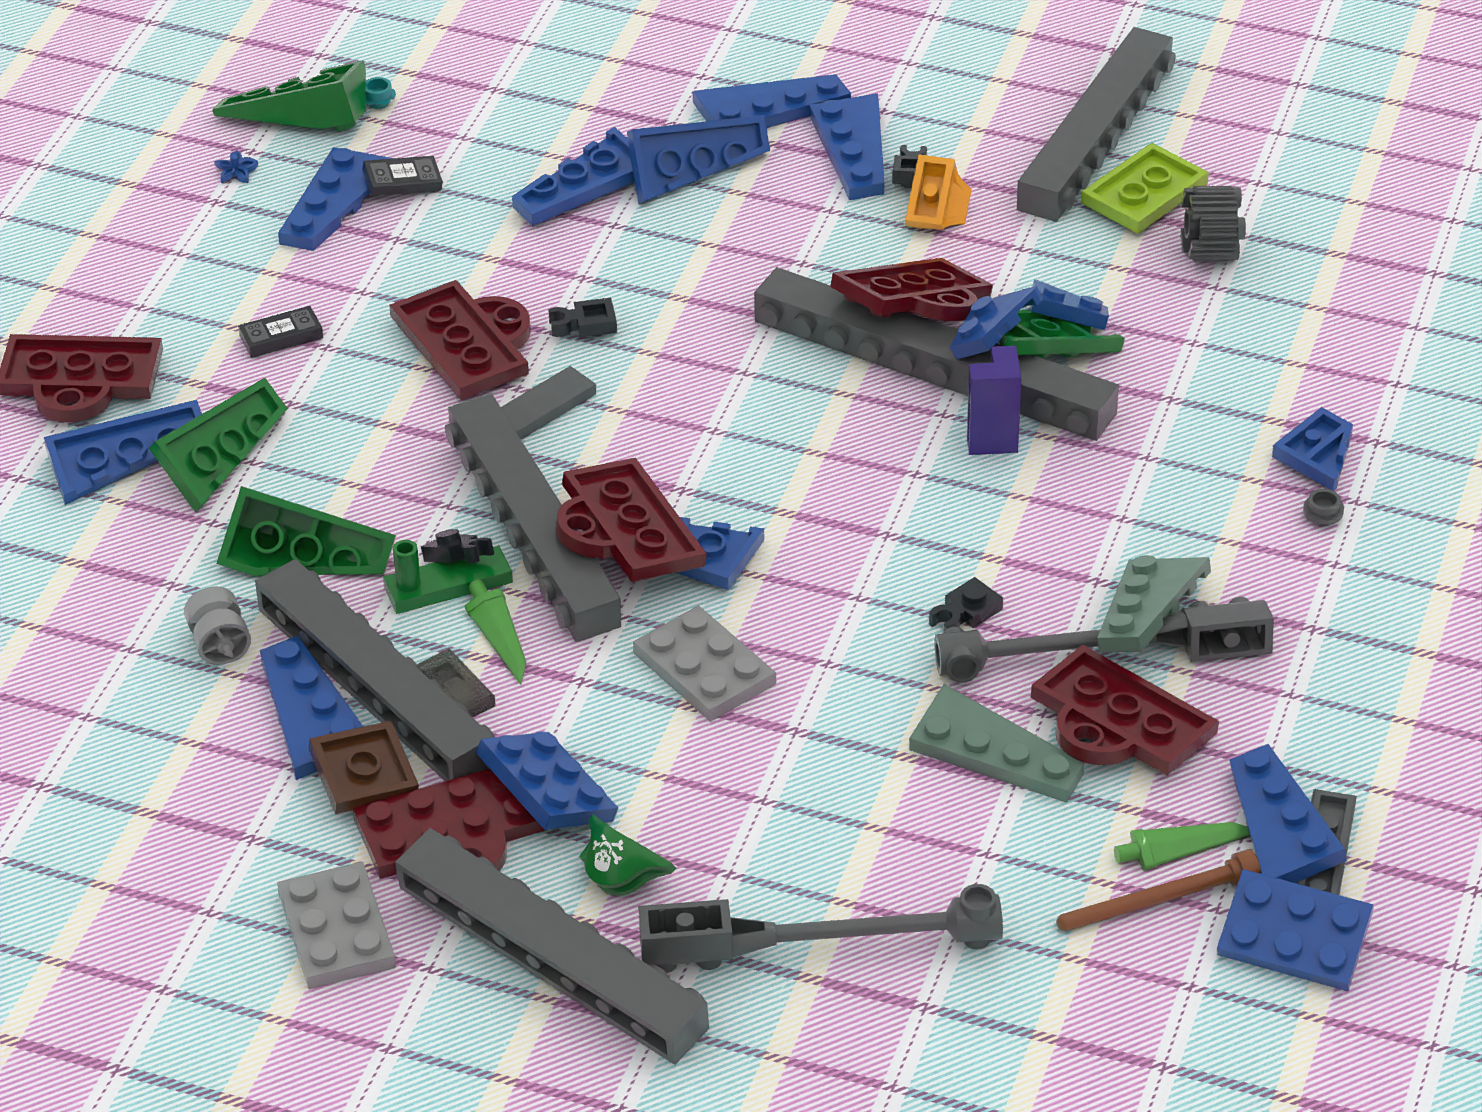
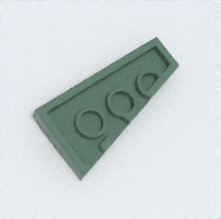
(1145, 596)
(991, 745)

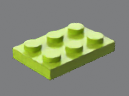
(1143, 187)

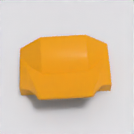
(937, 195)

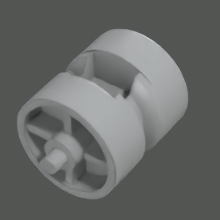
(217, 625)

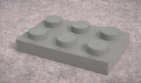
(704, 663)
(336, 925)

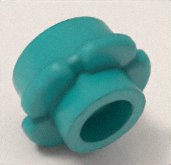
(379, 92)

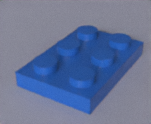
(546, 780)
(1295, 930)

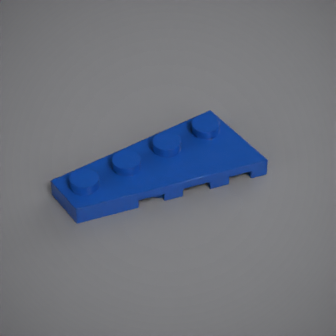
(777, 100)
(853, 142)
(684, 153)
(591, 175)
(329, 197)
(112, 449)
(726, 552)
(303, 700)
(1281, 820)

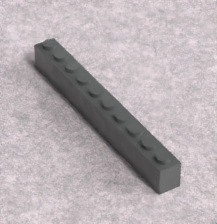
(922, 350)

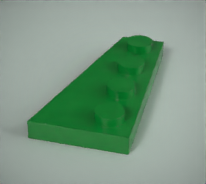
(215, 442)

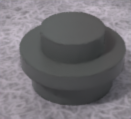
(1323, 507)

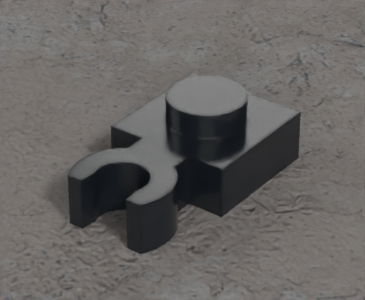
(905, 166)
(588, 318)
(453, 546)
(967, 604)

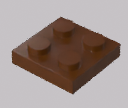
(362, 765)

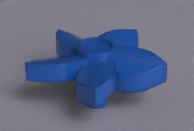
(236, 167)

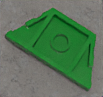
(1048, 335)

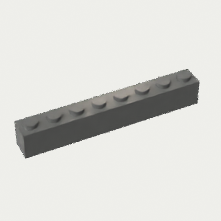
(1095, 124)
(529, 510)
(373, 670)
(554, 945)

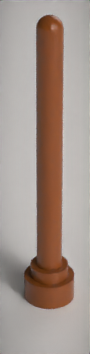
(1161, 893)

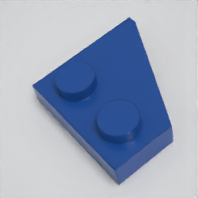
(1071, 307)
(991, 320)
(1317, 447)

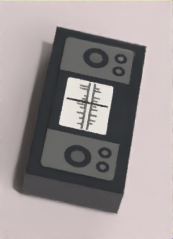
(402, 175)
(280, 331)

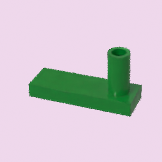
(434, 583)

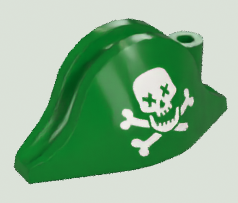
(619, 862)

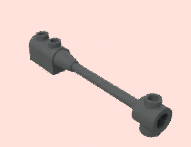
(1203, 629)
(707, 934)

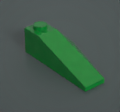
(322, 102)
(274, 531)

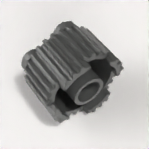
(1212, 223)

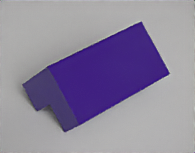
(994, 403)

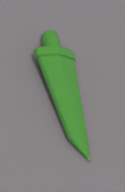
(494, 620)
(1165, 845)

